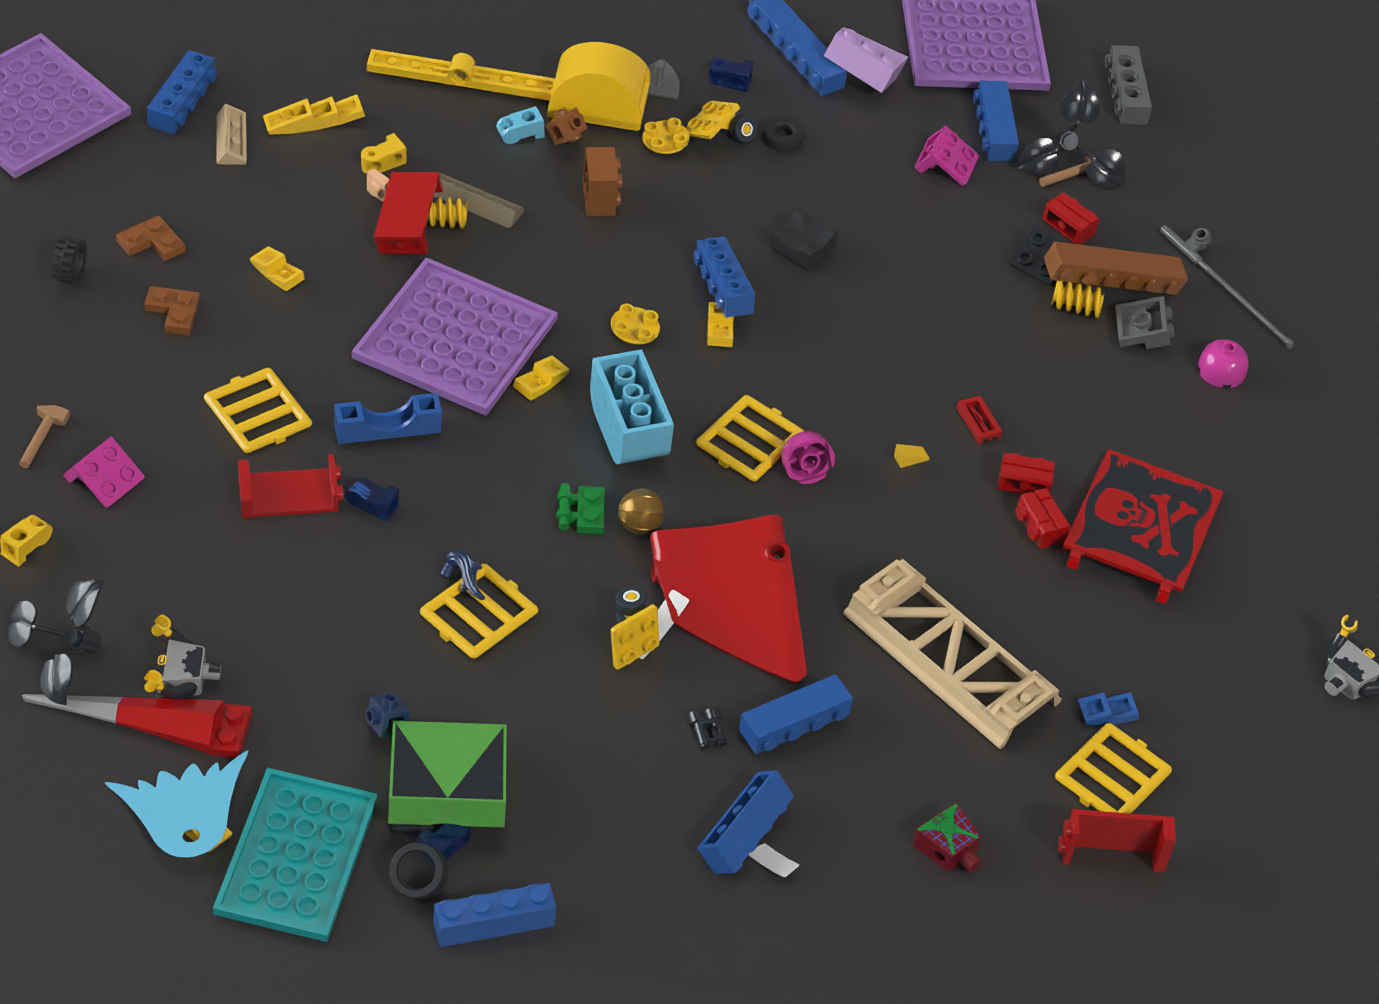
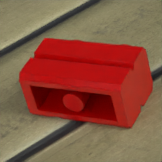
(1070, 218)
(1024, 474)
(1042, 518)

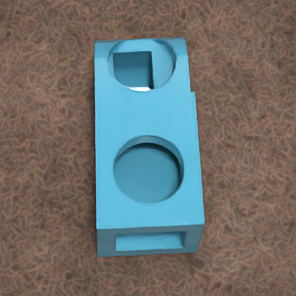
(521, 125)

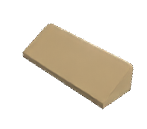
(231, 136)

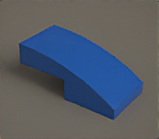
(1103, 710)

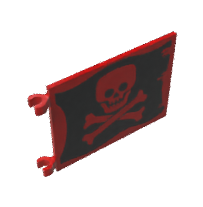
(1143, 521)

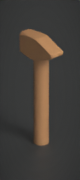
(1064, 174)
(51, 415)

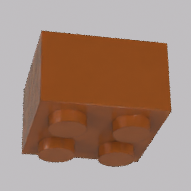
(601, 181)

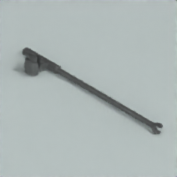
(1200, 239)

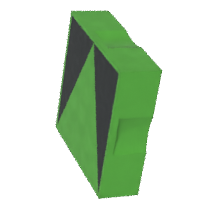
(448, 774)

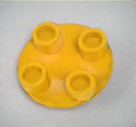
(665, 136)
(635, 324)

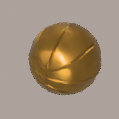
(641, 511)

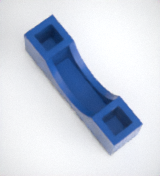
(417, 417)

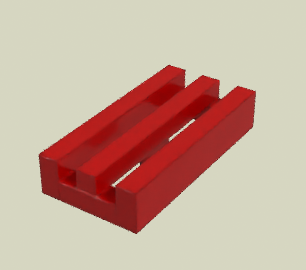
(975, 421)

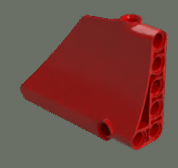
(735, 591)

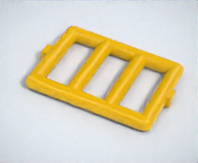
(733, 414)
(237, 430)
(491, 637)
(1095, 744)

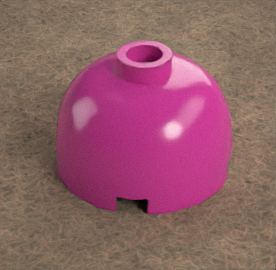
(1223, 363)
(807, 457)

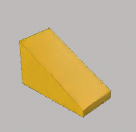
(909, 455)

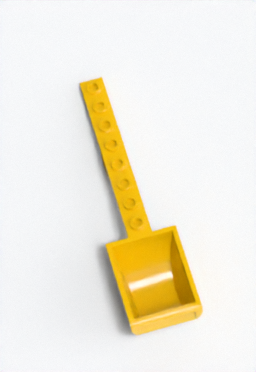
(596, 77)

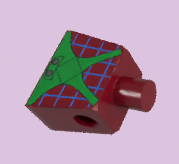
(949, 840)

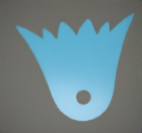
(184, 805)

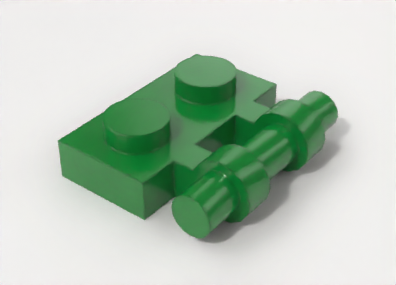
(589, 506)

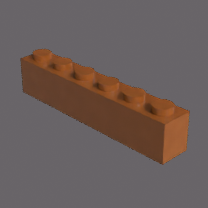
(1115, 268)

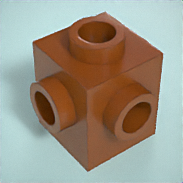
(566, 126)

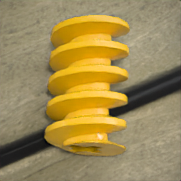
(448, 212)
(1078, 298)

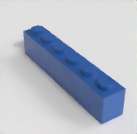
(797, 44)

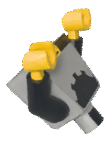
(179, 665)
(1350, 666)

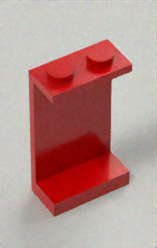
(406, 212)
(289, 491)
(1119, 832)

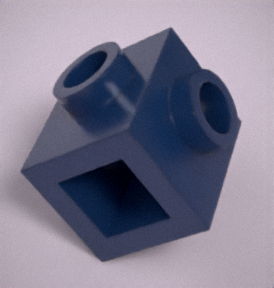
(383, 711)

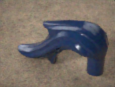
(468, 567)

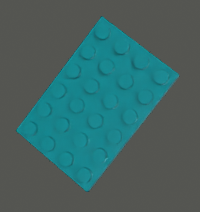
(296, 855)

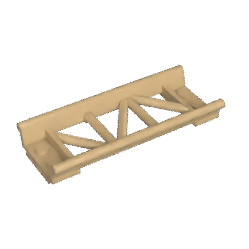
(896, 584)

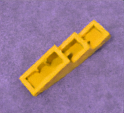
(319, 115)

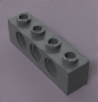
(1128, 84)

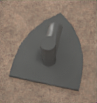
(663, 80)

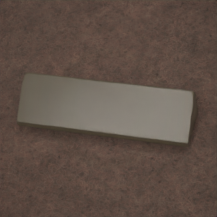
(480, 202)

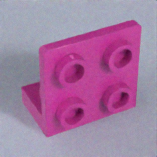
(950, 154)
(106, 472)

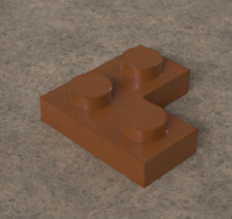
(153, 234)
(179, 306)

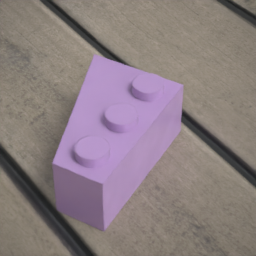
(865, 58)

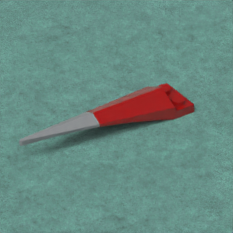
(196, 723)

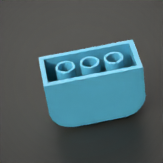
(630, 407)

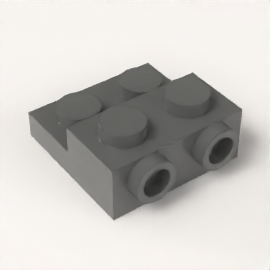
(1145, 323)

